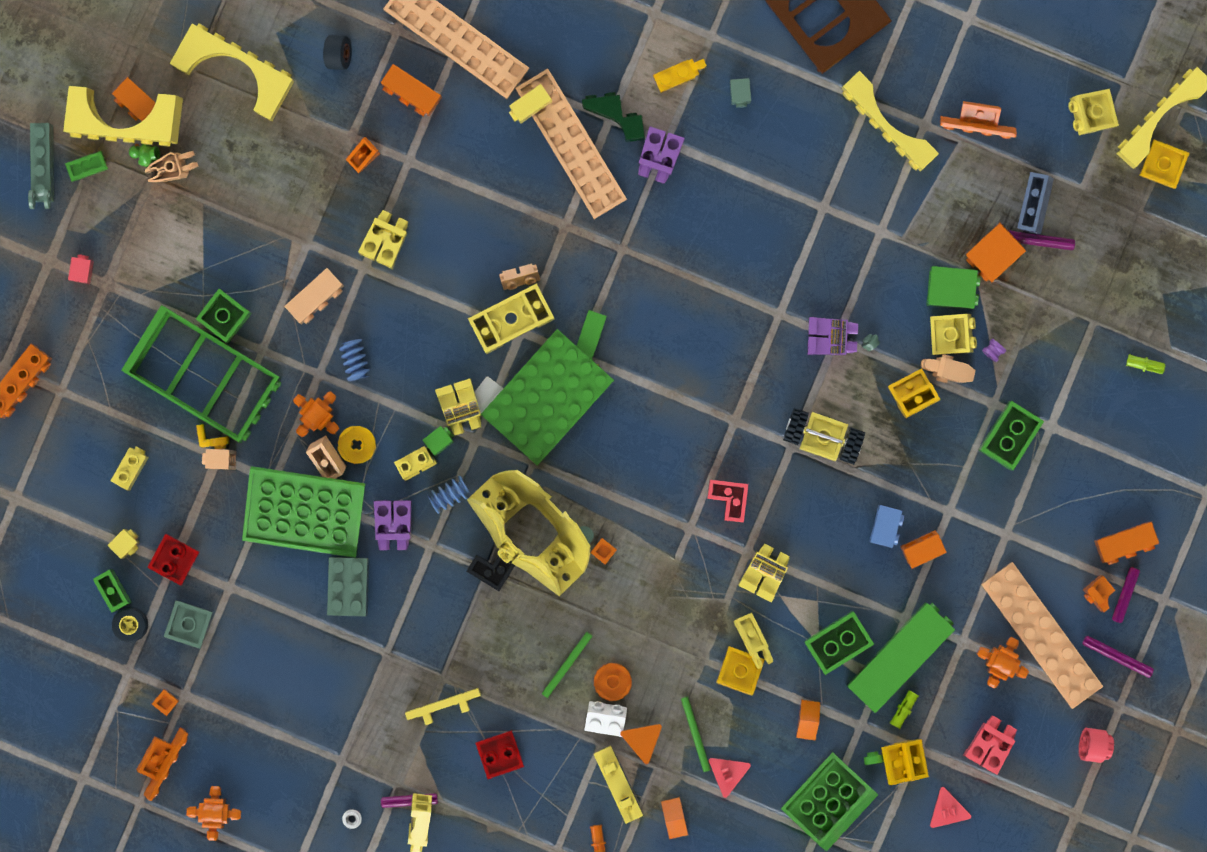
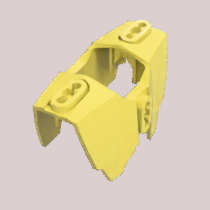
(512, 492)

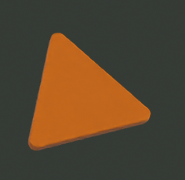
(642, 740)

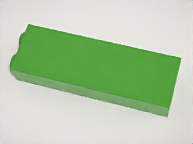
(901, 656)

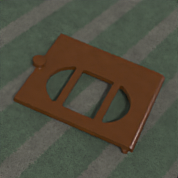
(865, 21)

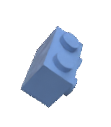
(886, 526)

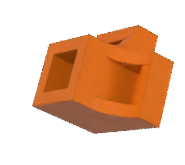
(1099, 592)

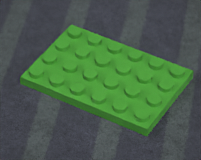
(547, 397)
(303, 511)

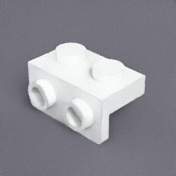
(605, 718)

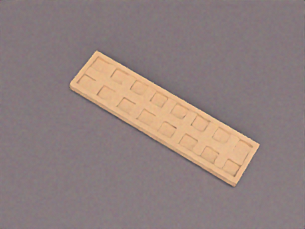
(460, 43)
(574, 148)
(1042, 635)

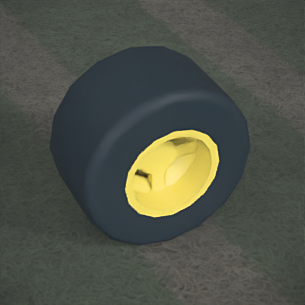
(125, 629)

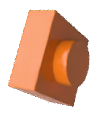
(603, 551)
(165, 702)

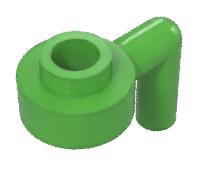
(873, 758)

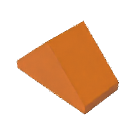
(362, 155)
(808, 720)
(674, 818)

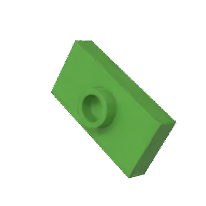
(86, 166)

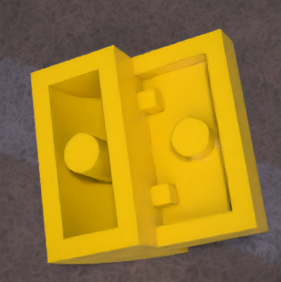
(913, 393)
(905, 761)

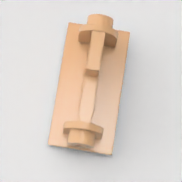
(511, 280)

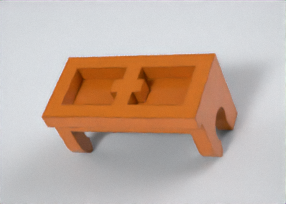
(923, 549)

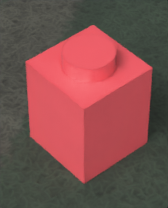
(81, 269)

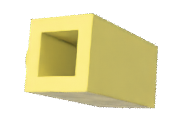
(529, 104)
(130, 468)

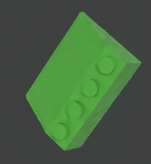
(829, 801)

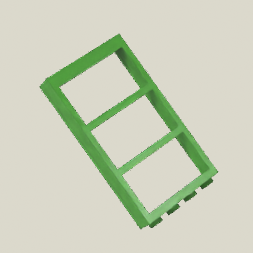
(146, 343)

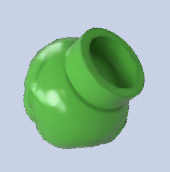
(146, 153)

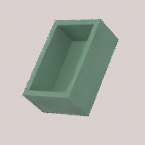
(348, 586)

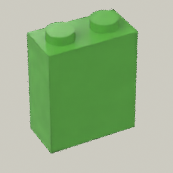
(953, 288)

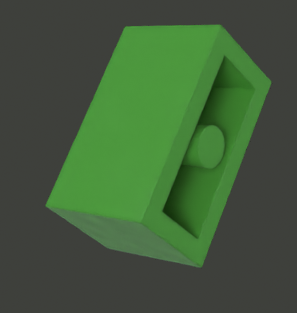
(439, 440)
(112, 590)

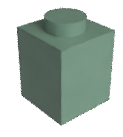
(740, 92)

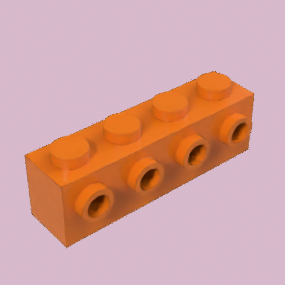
(22, 377)

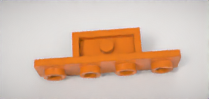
(980, 119)
(159, 760)

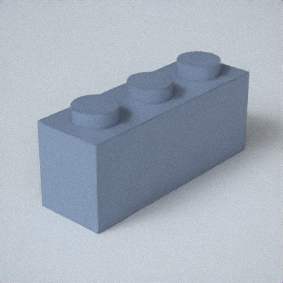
(1035, 203)

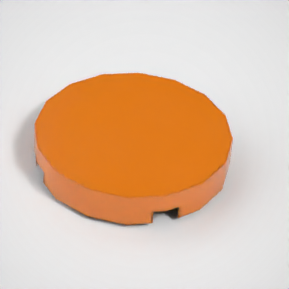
(612, 681)

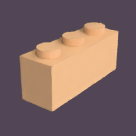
(314, 296)
(219, 459)

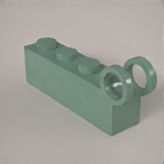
(41, 164)

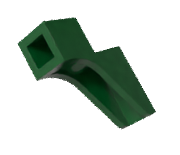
(610, 108)

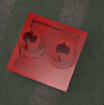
(173, 559)
(499, 754)

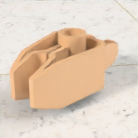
(171, 167)
(948, 369)

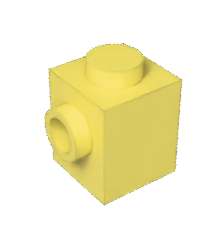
(124, 543)

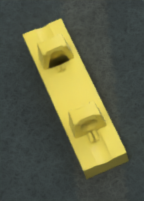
(425, 711)
(618, 784)

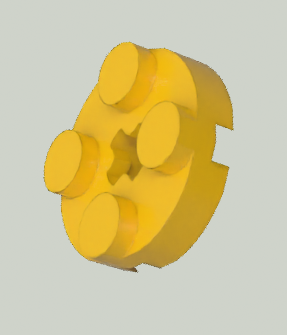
(346, 442)

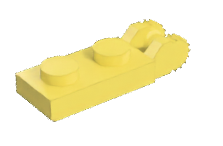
(753, 639)

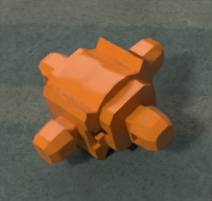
(316, 414)
(1002, 662)
(213, 813)

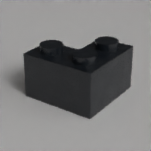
(491, 574)

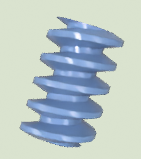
(354, 360)
(449, 494)

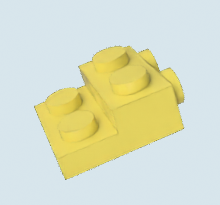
(1093, 112)
(953, 334)

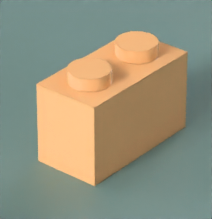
(326, 458)

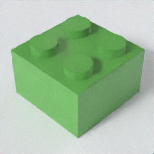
(223, 316)

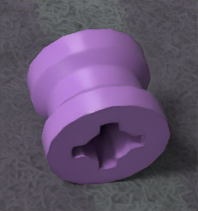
(994, 350)

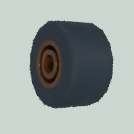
(337, 52)

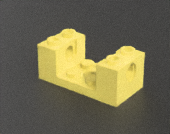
(491, 324)

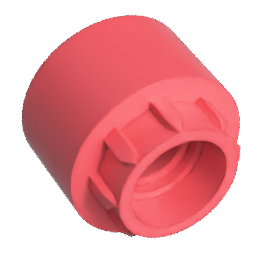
(1095, 745)

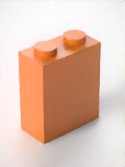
(995, 253)

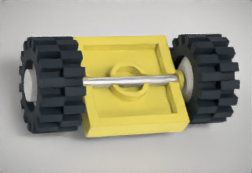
(824, 436)

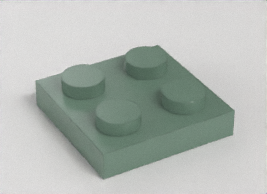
(188, 624)

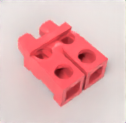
(990, 738)

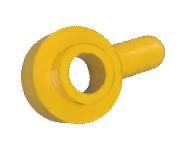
(218, 443)

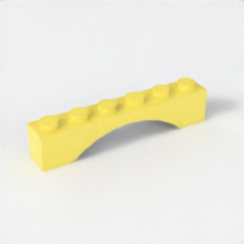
(861, 92)
(1138, 146)

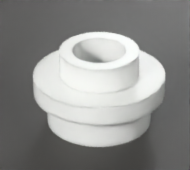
(347, 823)

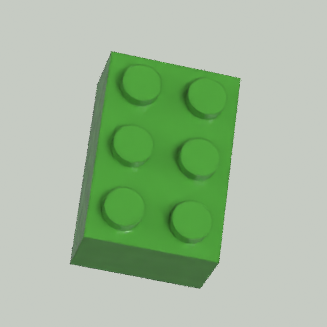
(1011, 435)
(838, 642)

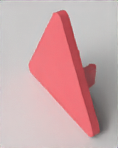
(728, 773)
(947, 810)

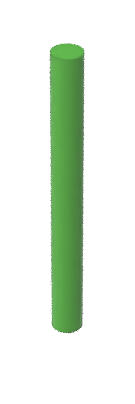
(567, 664)
(695, 734)

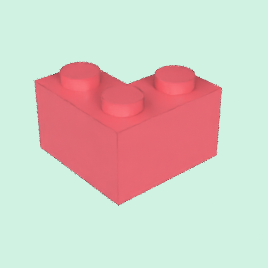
(735, 496)

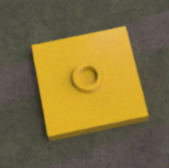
(1164, 164)
(739, 671)

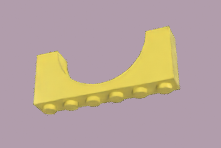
(201, 45)
(159, 126)

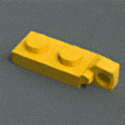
(678, 74)

